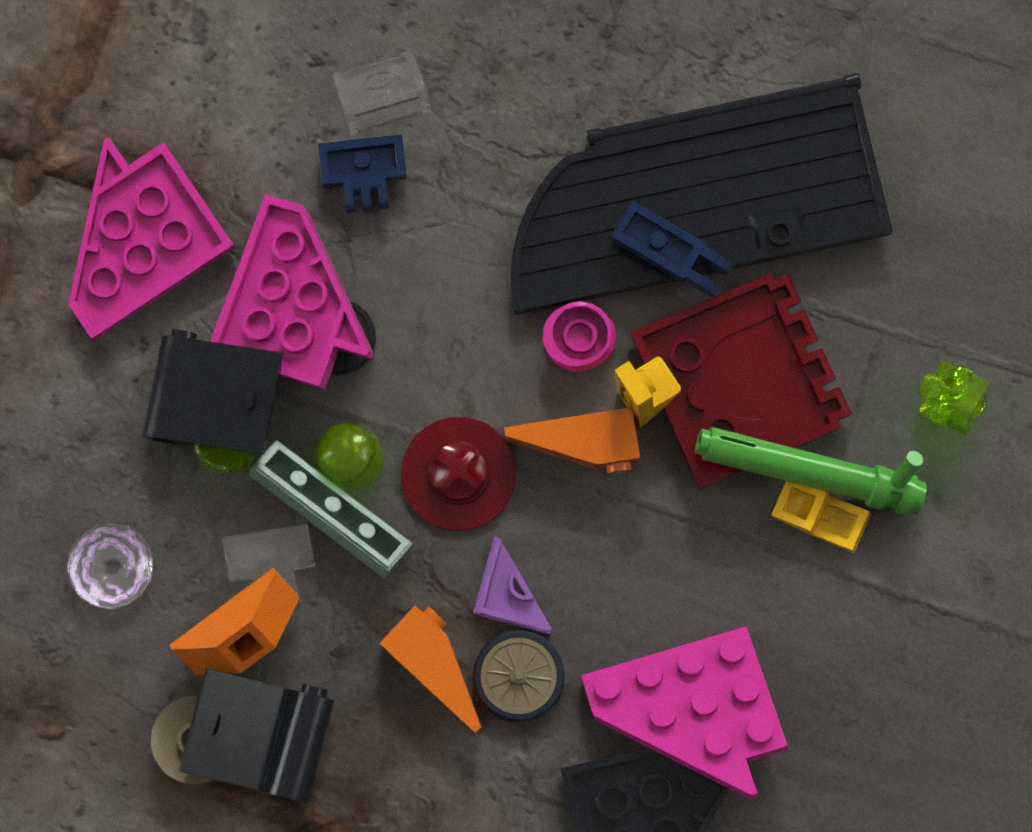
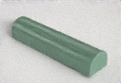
(330, 509)

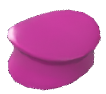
(579, 336)

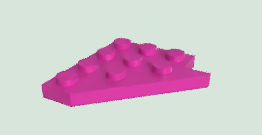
(140, 238)
(290, 297)
(695, 706)

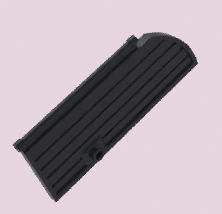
(740, 175)

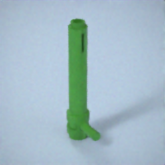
(875, 486)

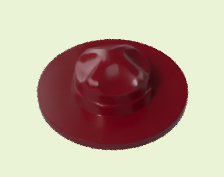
(458, 473)

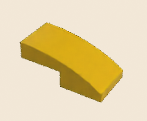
(821, 515)

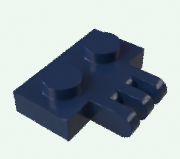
(363, 168)

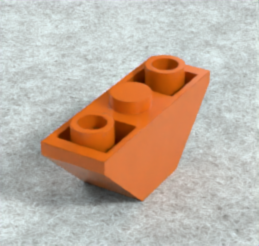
(240, 629)

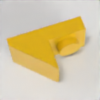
(646, 388)

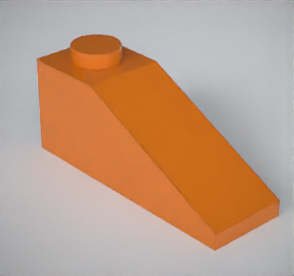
(589, 440)
(429, 657)

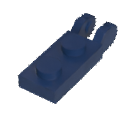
(668, 247)

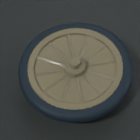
(518, 676)

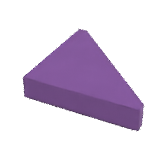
(505, 594)

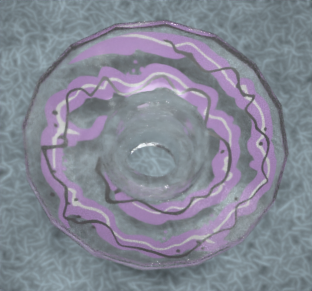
(88, 563)

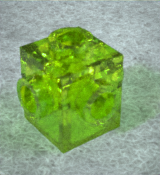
(953, 397)

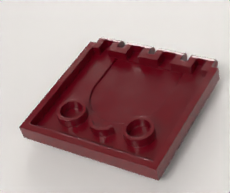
(744, 371)

